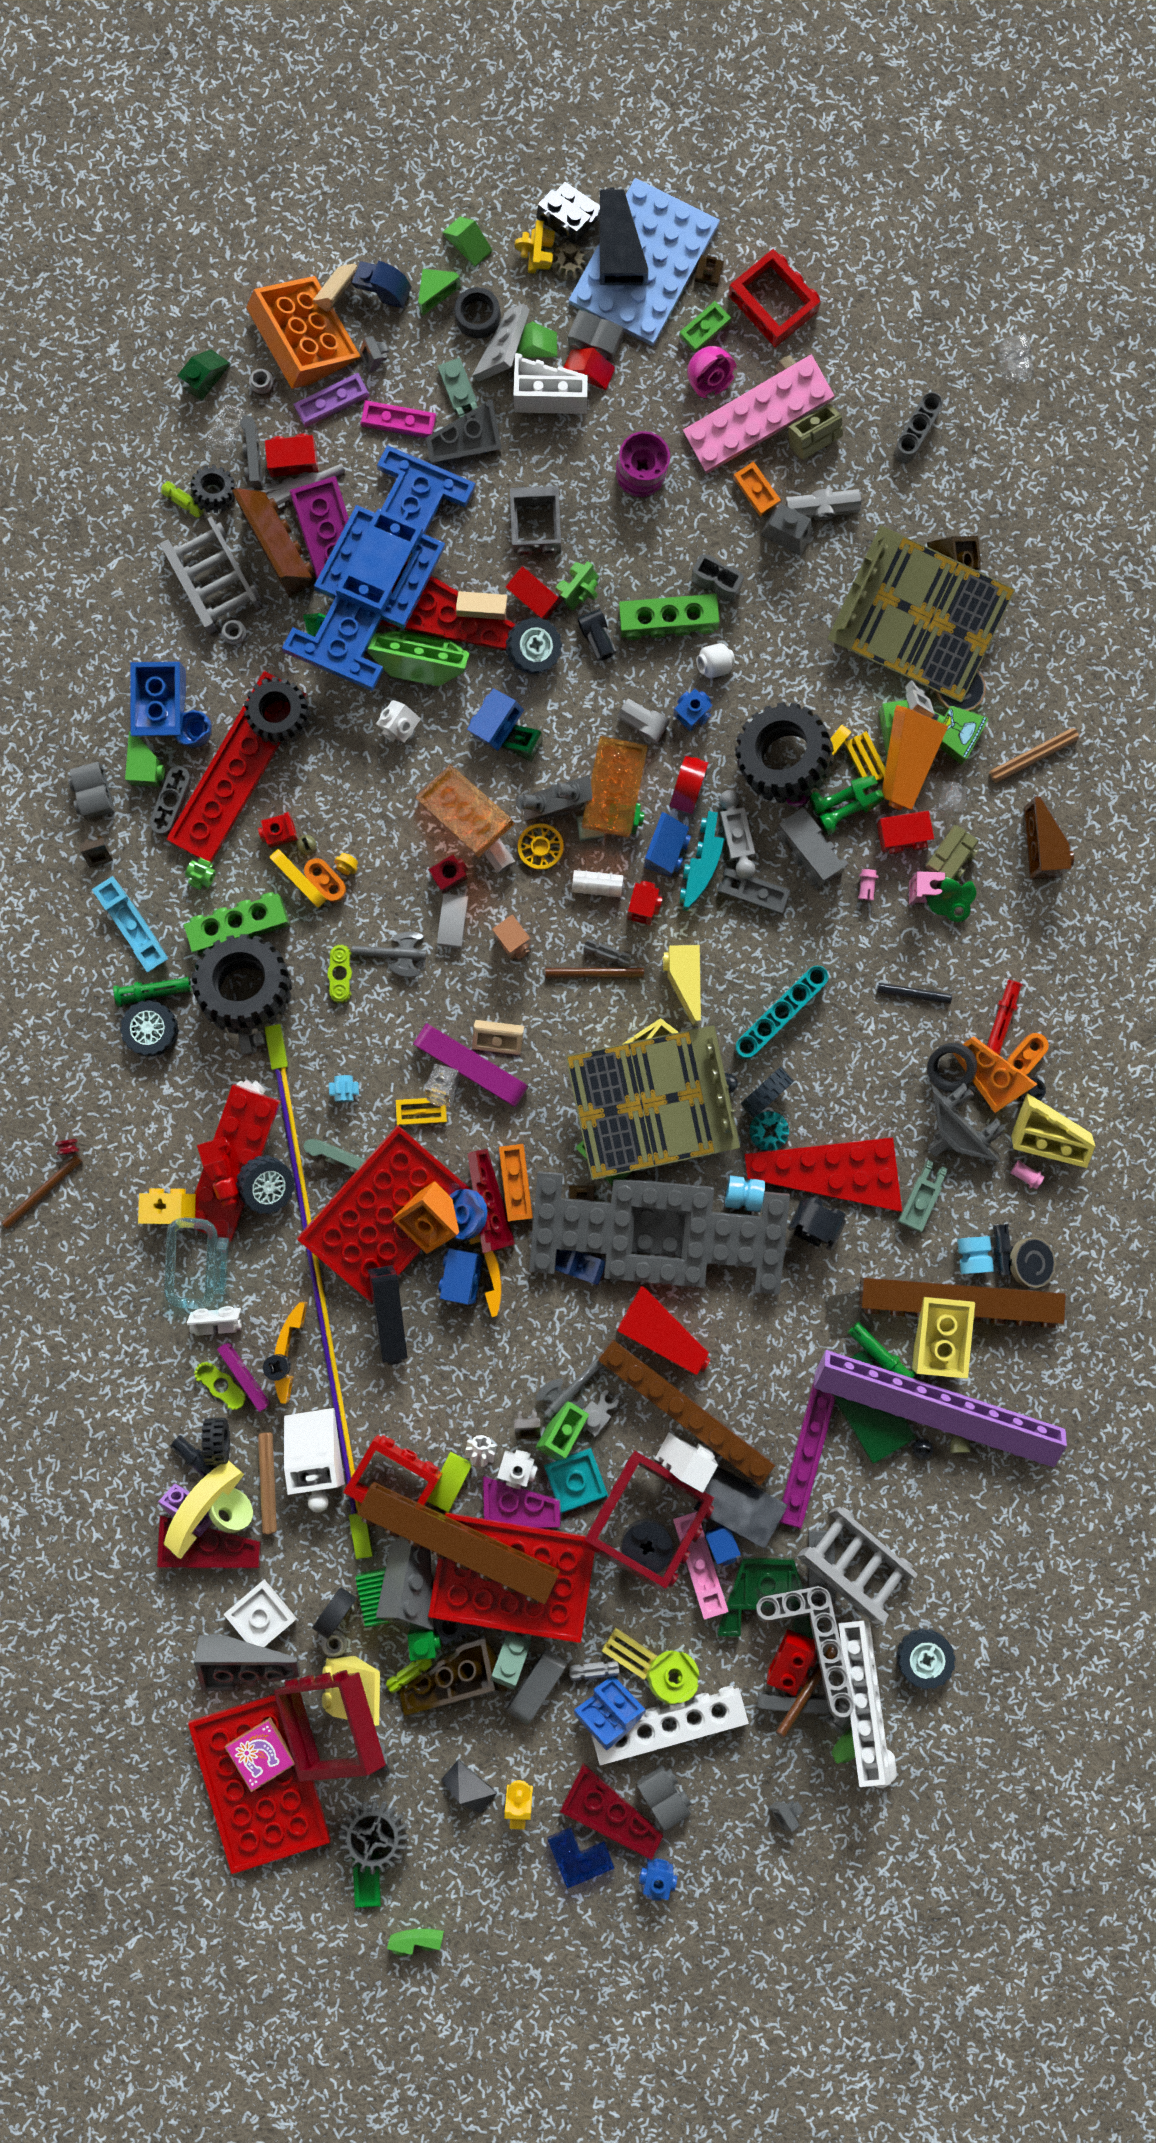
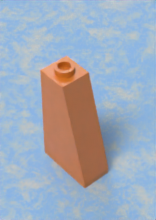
(910, 755)

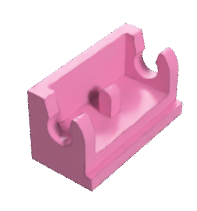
(923, 884)

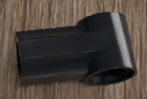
(594, 628)

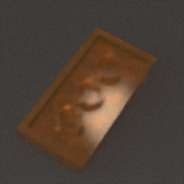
(615, 786)
(464, 810)

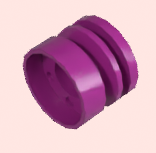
(645, 451)

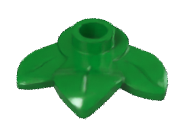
(951, 898)

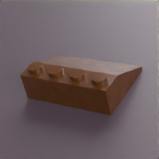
(274, 540)

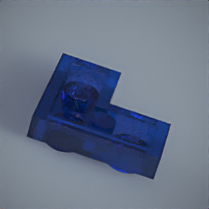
(578, 1865)

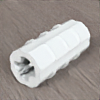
(597, 883)

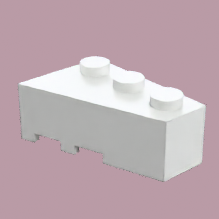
(548, 389)
(687, 1462)

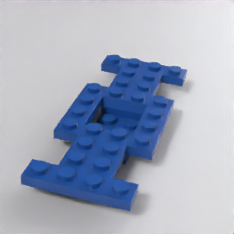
(369, 562)

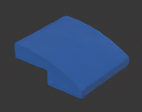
(609, 1712)

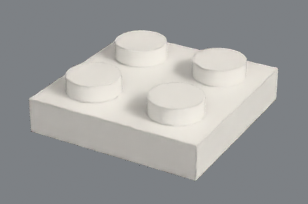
(260, 1615)

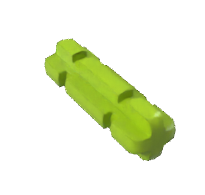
(181, 498)
(407, 1674)

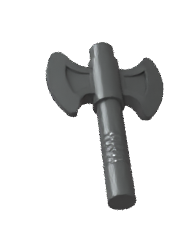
(404, 954)
(552, 1390)

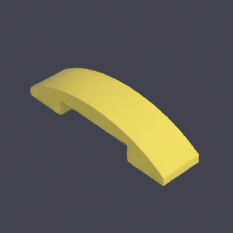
(197, 1504)

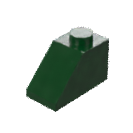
(202, 373)

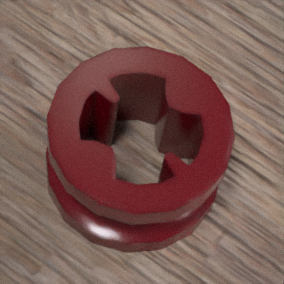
(67, 1147)

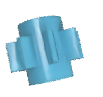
(343, 1088)

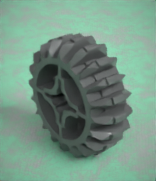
(363, 1832)

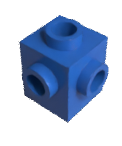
(692, 717)
(657, 1870)

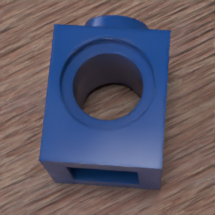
(722, 1545)

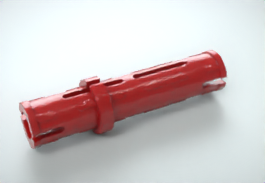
(1004, 1015)

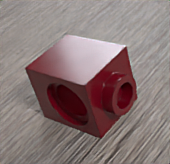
(444, 883)

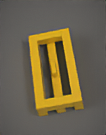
(857, 740)
(399, 1112)

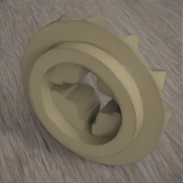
(569, 271)

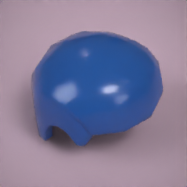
(195, 729)

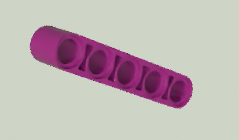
(470, 1065)

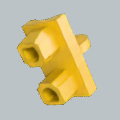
(539, 237)
(518, 1804)

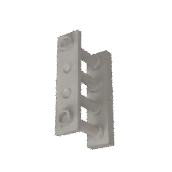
(187, 575)
(834, 1573)

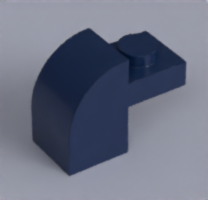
(385, 281)

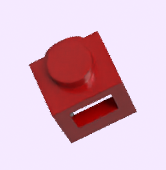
(286, 833)

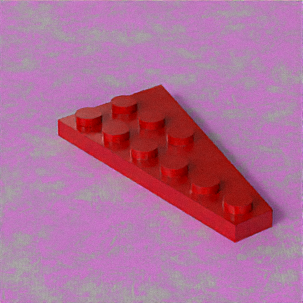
(437, 617)
(846, 1171)

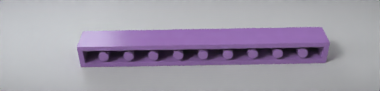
(940, 1408)

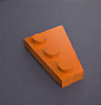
(995, 1077)

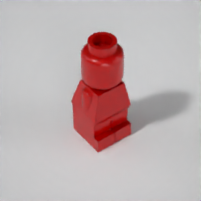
(218, 1167)

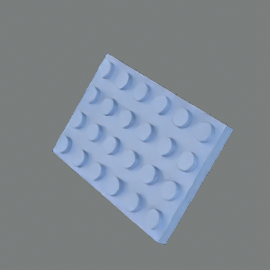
(672, 243)

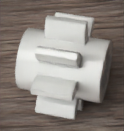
(480, 1451)

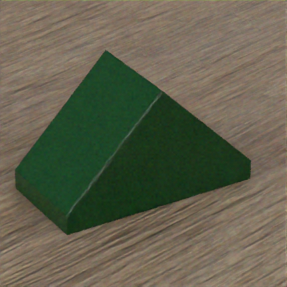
(523, 742)

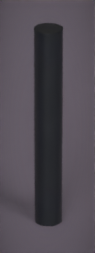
(914, 993)

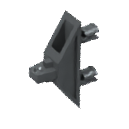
(557, 800)
(956, 1132)

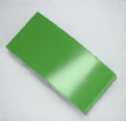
(844, 1748)
(404, 1941)

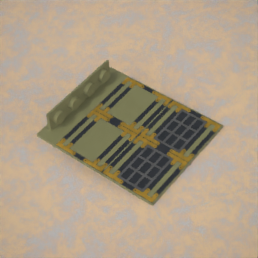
(921, 614)
(652, 1102)

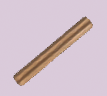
(1034, 755)
(267, 1483)

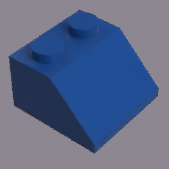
(666, 846)

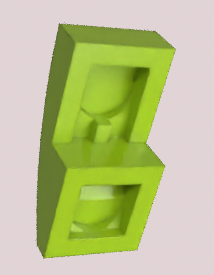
(454, 1473)

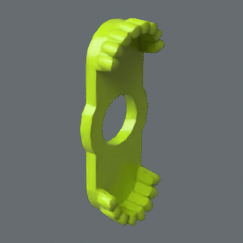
(340, 989)
(208, 1374)

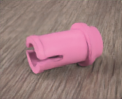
(867, 884)
(1027, 1174)

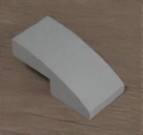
(452, 921)

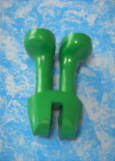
(856, 790)

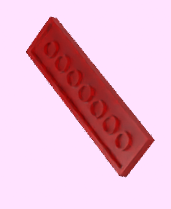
(226, 784)

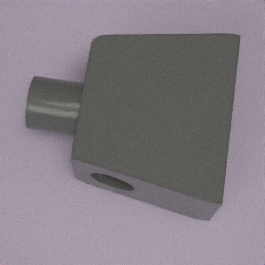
(788, 529)

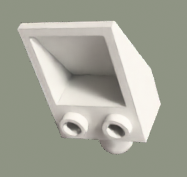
(313, 1448)

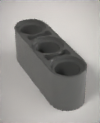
(923, 418)
(536, 1686)

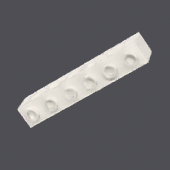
(867, 1713)
(683, 1730)

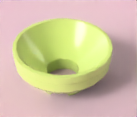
(238, 1509)

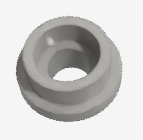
(258, 375)
(231, 625)
(331, 1651)

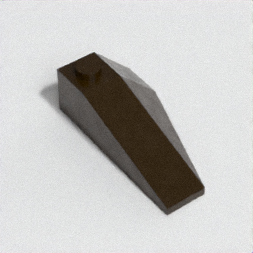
(454, 1680)

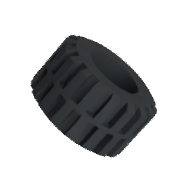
(272, 692)

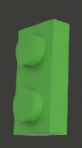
(705, 327)

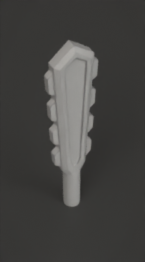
(281, 492)

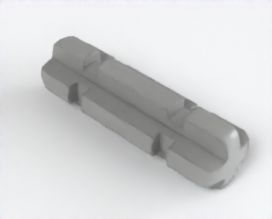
(594, 1670)

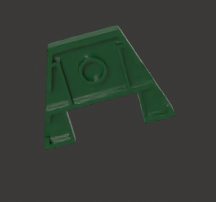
(755, 1580)

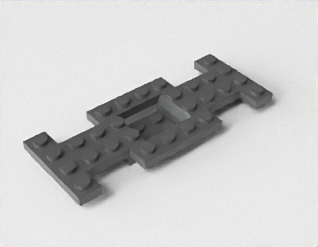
(663, 1222)

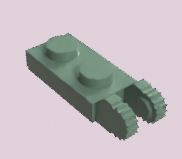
(457, 386)
(334, 1154)
(922, 1198)
(511, 1659)

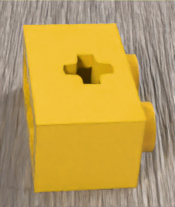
(163, 1207)

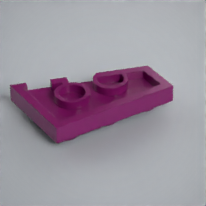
(519, 1505)

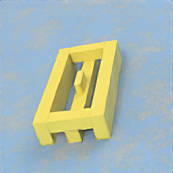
(611, 1641)

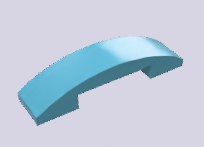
(130, 923)

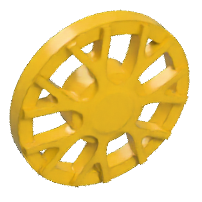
(540, 846)

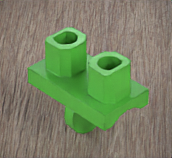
(580, 587)

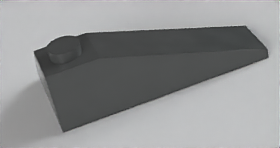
(226, 1662)

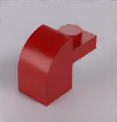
(688, 784)

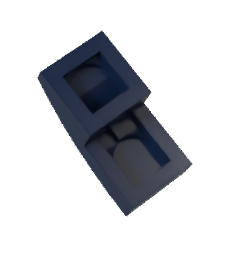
(579, 1265)

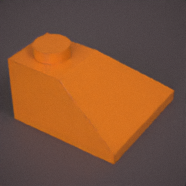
(429, 1218)

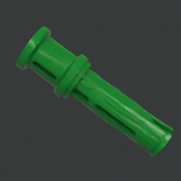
(182, 985)
(878, 1352)

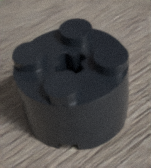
(817, 1224)
(641, 1532)

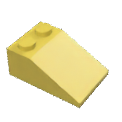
(684, 975)
(944, 1338)
(370, 1679)

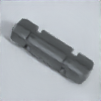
(607, 953)

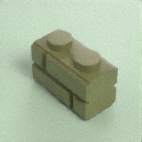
(815, 431)
(953, 853)

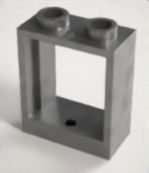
(531, 497)

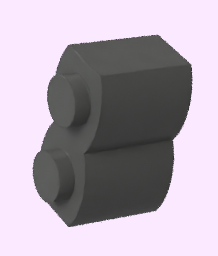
(595, 333)
(722, 580)
(91, 791)
(664, 1797)

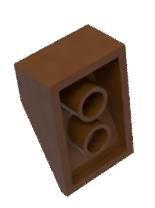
(1046, 844)

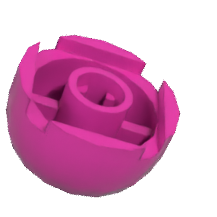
(714, 367)

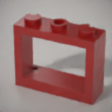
(757, 314)
(404, 1457)

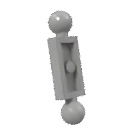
(737, 834)

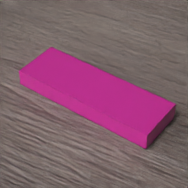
(398, 419)

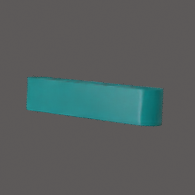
(787, 1002)

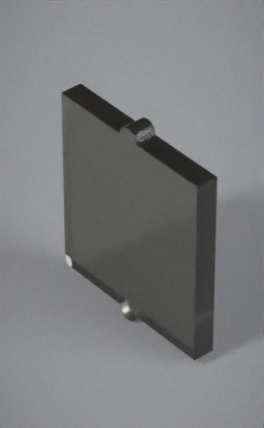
(844, 1312)

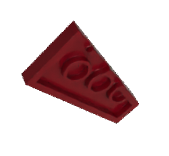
(497, 1230)
(210, 1550)
(605, 1811)

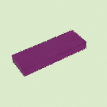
(244, 1376)

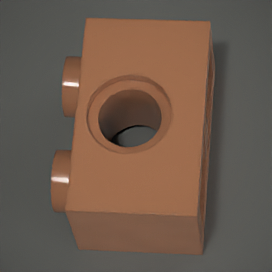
(512, 938)

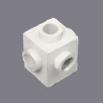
(397, 721)
(513, 1478)

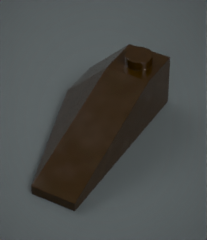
(959, 548)

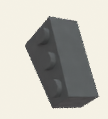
(810, 848)
(407, 1587)

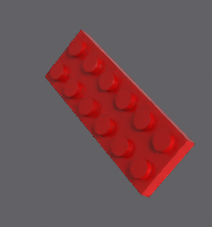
(246, 1126)

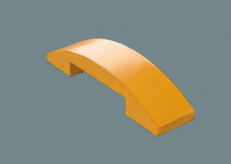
(493, 1297)
(295, 1319)

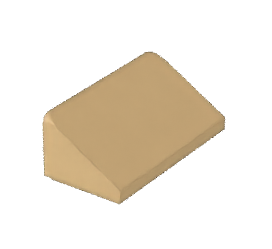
(335, 286)
(481, 605)
(497, 1037)

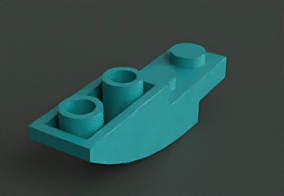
(701, 870)

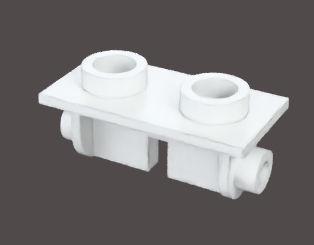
(203, 1321)

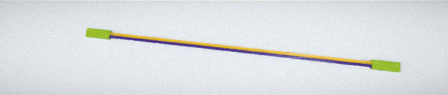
(278, 1061)

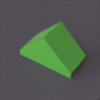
(468, 239)
(436, 287)
(537, 342)

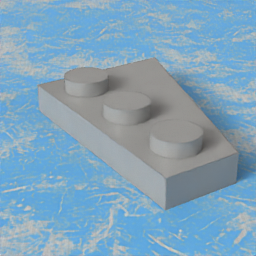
(503, 345)

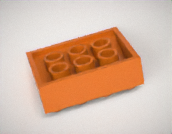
(299, 332)

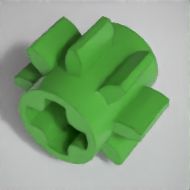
(200, 873)

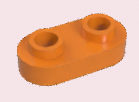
(326, 880)
(1026, 1055)

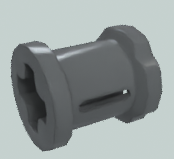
(840, 1724)

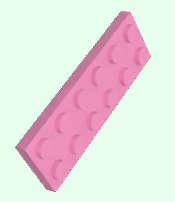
(759, 414)

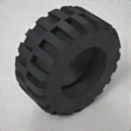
(769, 727)
(234, 955)

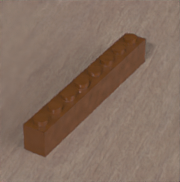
(989, 1302)
(686, 1412)
(458, 1542)

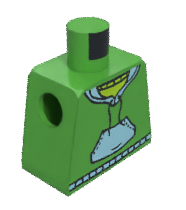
(961, 733)

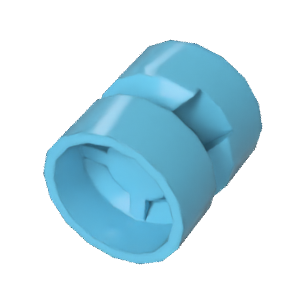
(744, 1193)
(975, 1255)

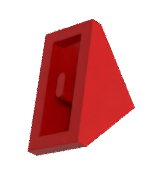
(592, 364)

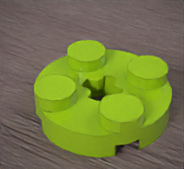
(687, 1680)

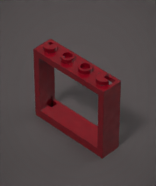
(681, 1555)
(300, 1734)

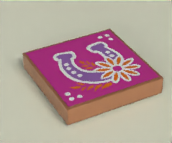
(260, 1754)

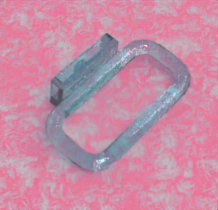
(215, 1263)

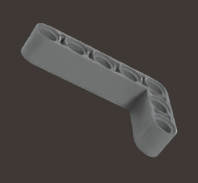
(821, 1639)

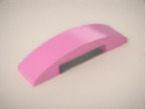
(702, 1571)

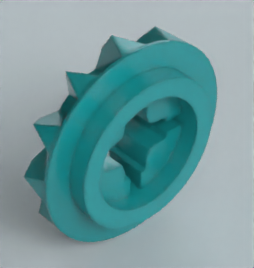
(757, 1131)

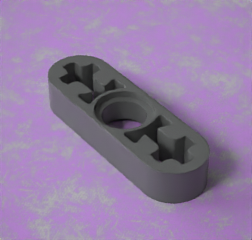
(175, 810)
(784, 1702)

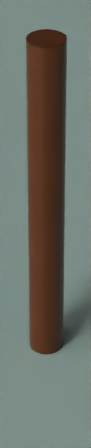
(593, 972)
(41, 1191)
(803, 1697)

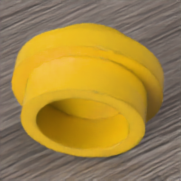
(346, 864)

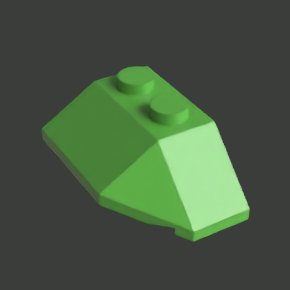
(418, 657)

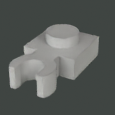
(917, 700)
(597, 1413)

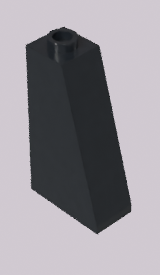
(620, 248)
(388, 1314)

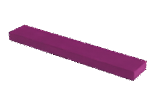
(807, 1456)

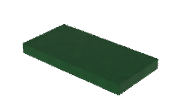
(875, 1429)

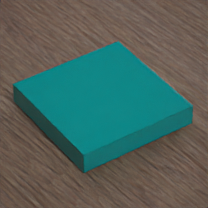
(576, 1480)

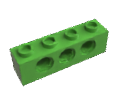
(704, 605)
(275, 919)

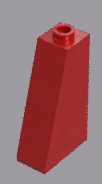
(659, 1331)

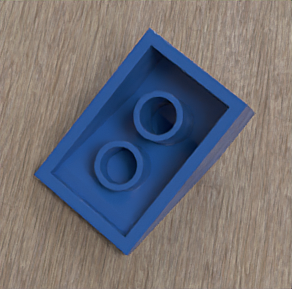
(157, 698)

